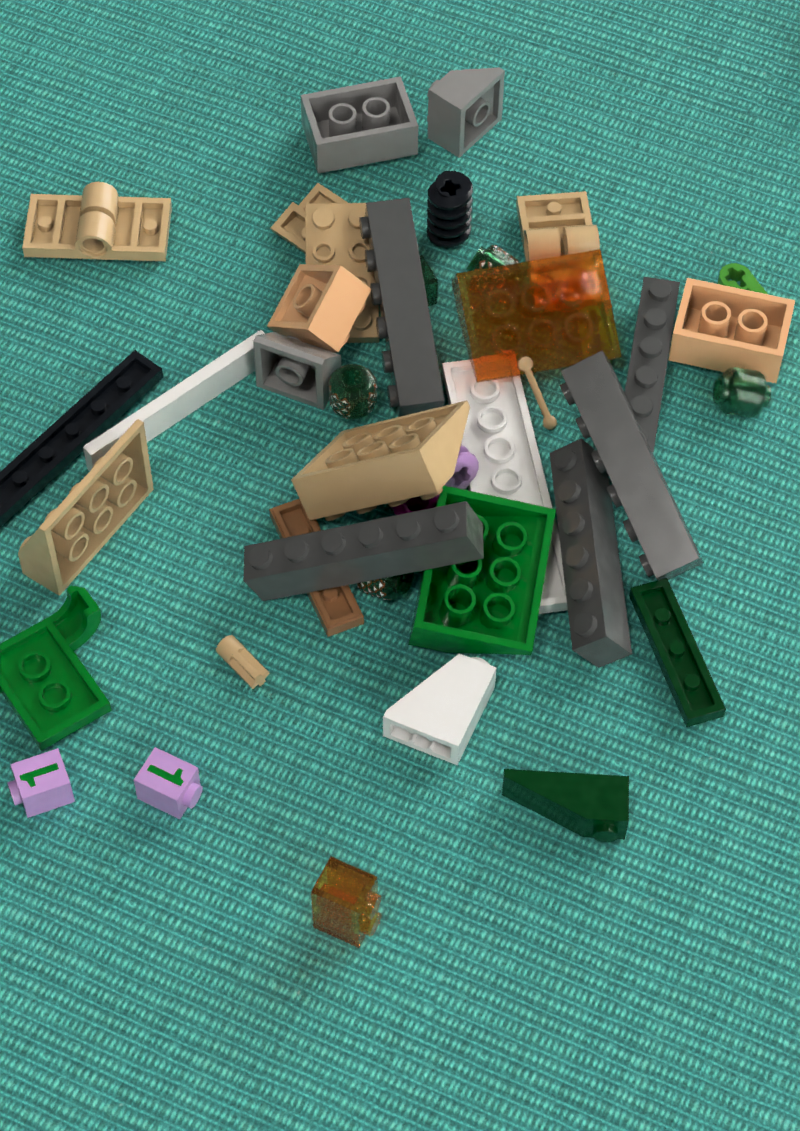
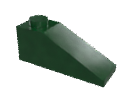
(581, 802)

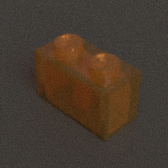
(346, 902)

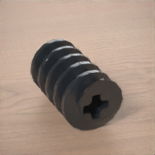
(449, 209)

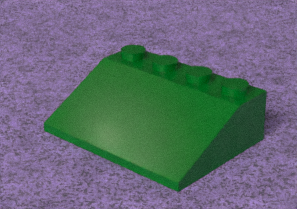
(492, 600)

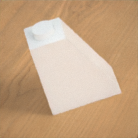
(443, 709)

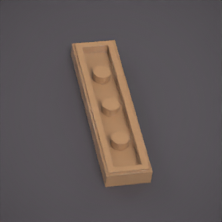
(333, 606)

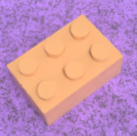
(731, 328)

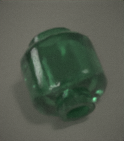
(741, 392)

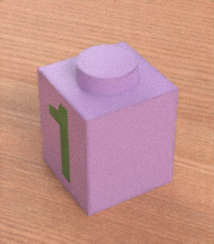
(41, 783)
(168, 783)

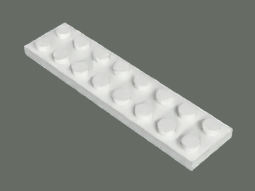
(507, 454)

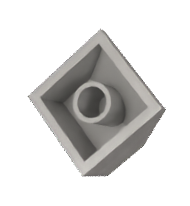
(464, 107)
(294, 368)

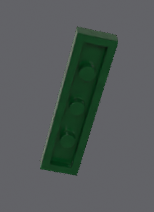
(677, 652)

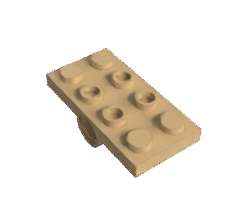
(556, 225)
(97, 226)
(336, 239)

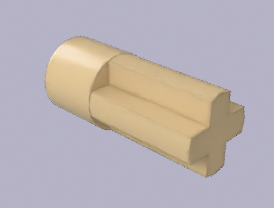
(242, 661)

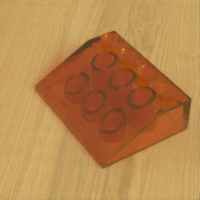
(536, 309)

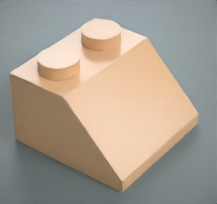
(320, 306)

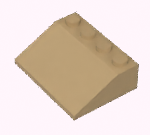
(383, 463)
(89, 513)

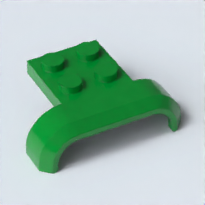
(47, 679)

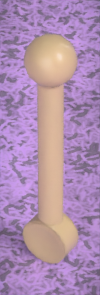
(525, 365)

